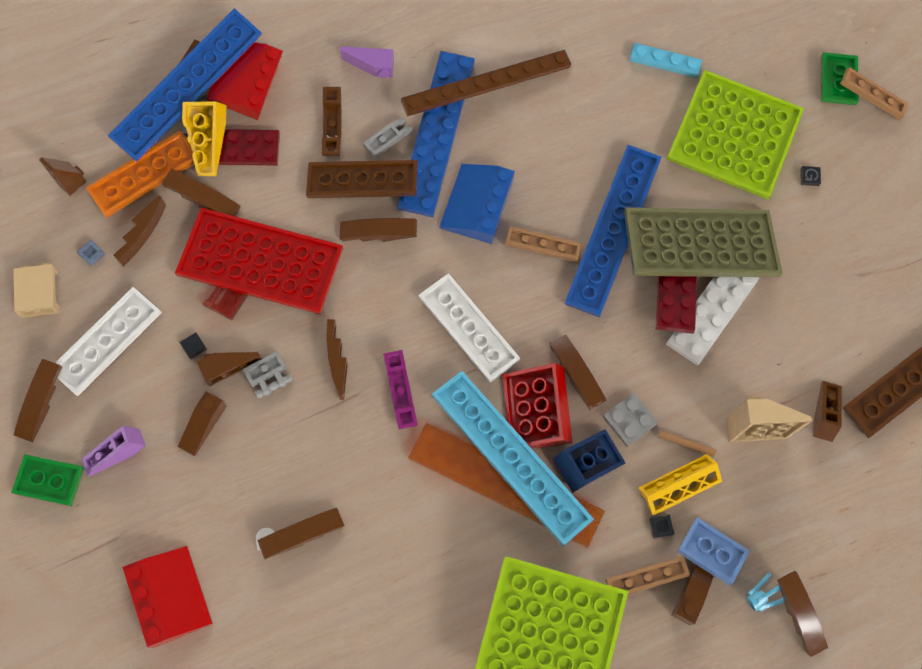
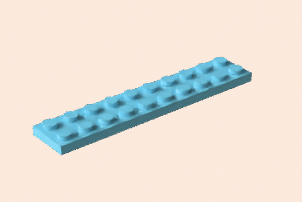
(513, 458)

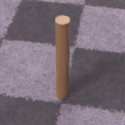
(687, 443)

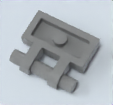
(264, 370)

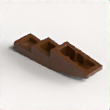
(199, 193)
(144, 225)
(378, 228)
(337, 363)
(578, 372)
(36, 401)
(300, 533)
(803, 613)

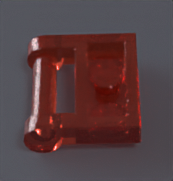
(228, 305)

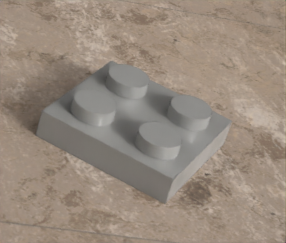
(630, 420)

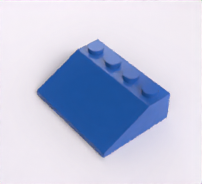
(477, 201)

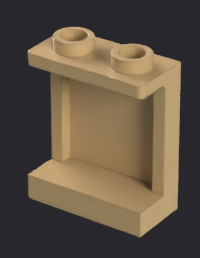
(35, 290)

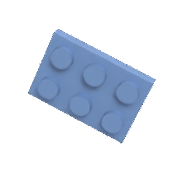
(713, 551)

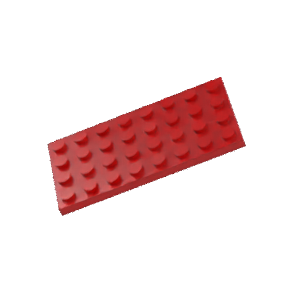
(260, 260)

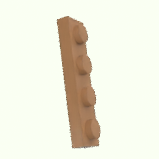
(874, 93)
(543, 244)
(651, 576)

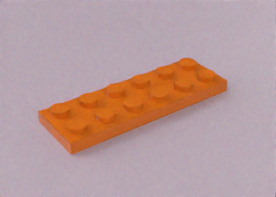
(139, 178)

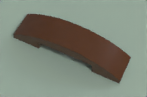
(332, 121)

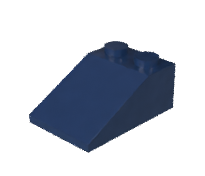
(588, 460)

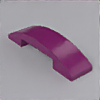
(400, 389)

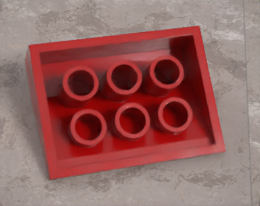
(248, 80)
(538, 405)
(167, 596)

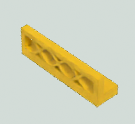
(680, 479)

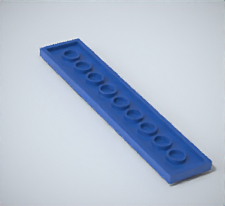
(184, 84)
(436, 137)
(610, 236)

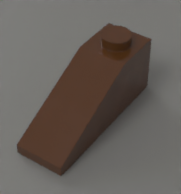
(64, 174)
(220, 366)
(828, 412)
(201, 423)
(693, 596)

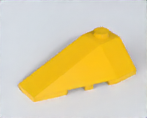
(205, 130)

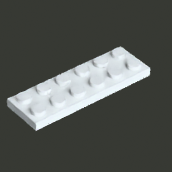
(713, 313)
(469, 328)
(106, 340)

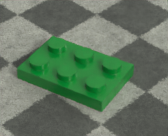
(832, 71)
(47, 480)

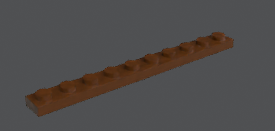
(485, 83)

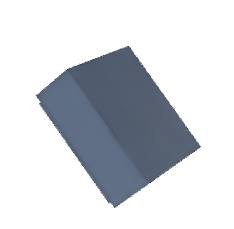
(90, 253)

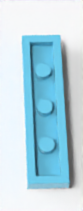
(665, 60)

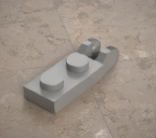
(387, 137)

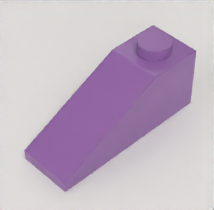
(371, 60)
(116, 448)

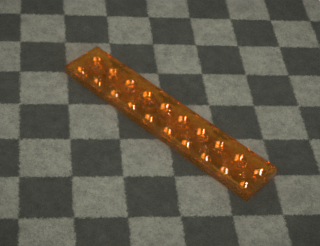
(472, 470)

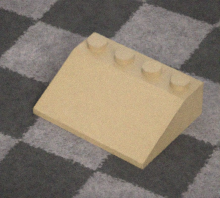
(764, 420)

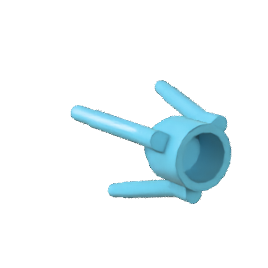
(758, 600)

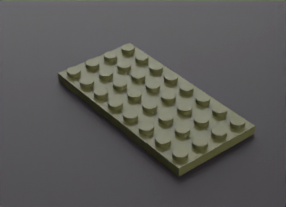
(702, 242)

